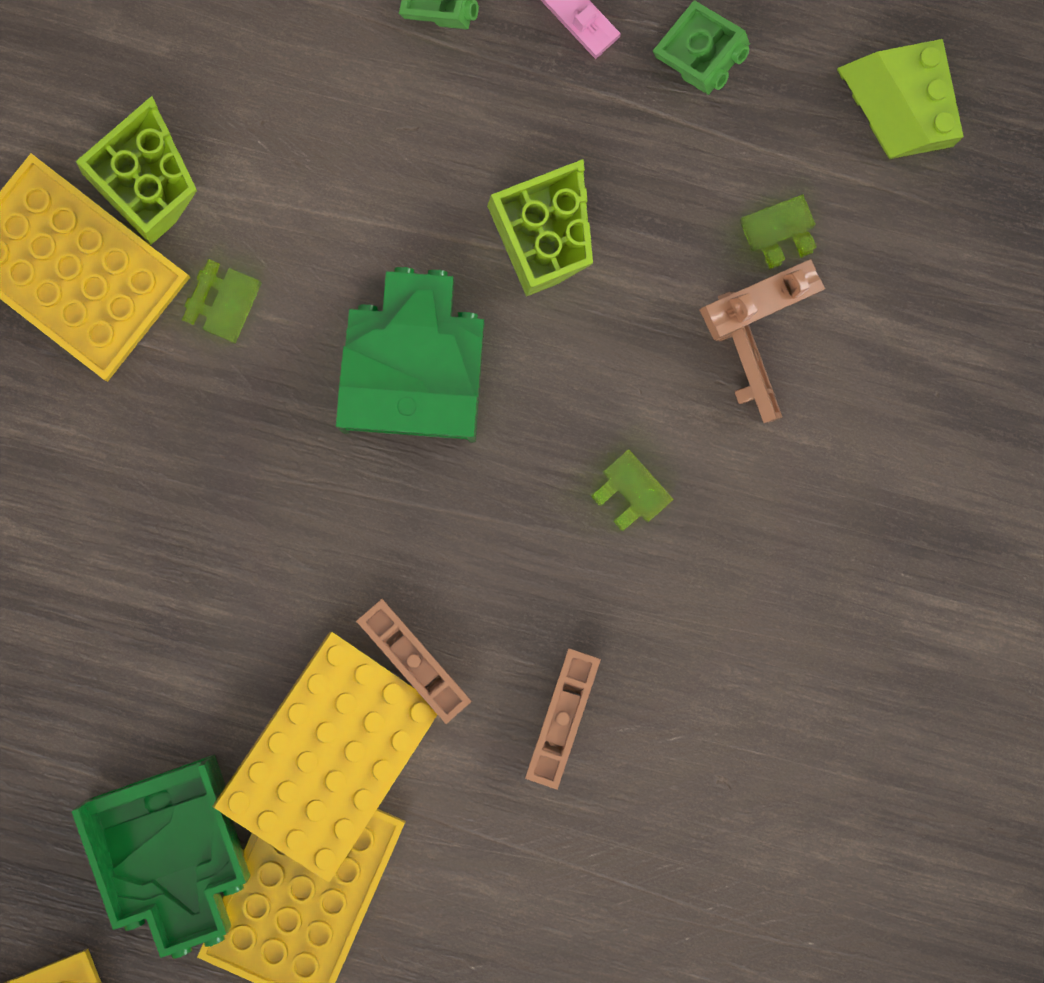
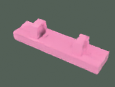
(585, 24)

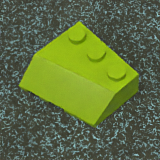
(907, 98)
(141, 172)
(545, 227)

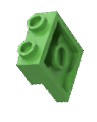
(441, 12)
(703, 47)

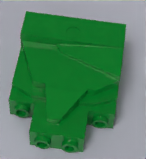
(412, 362)
(165, 855)

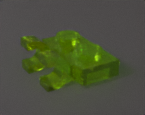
(778, 223)
(637, 487)

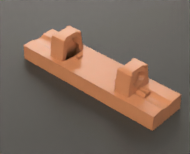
(762, 299)
(760, 386)
(414, 661)
(562, 719)

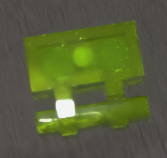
(230, 306)

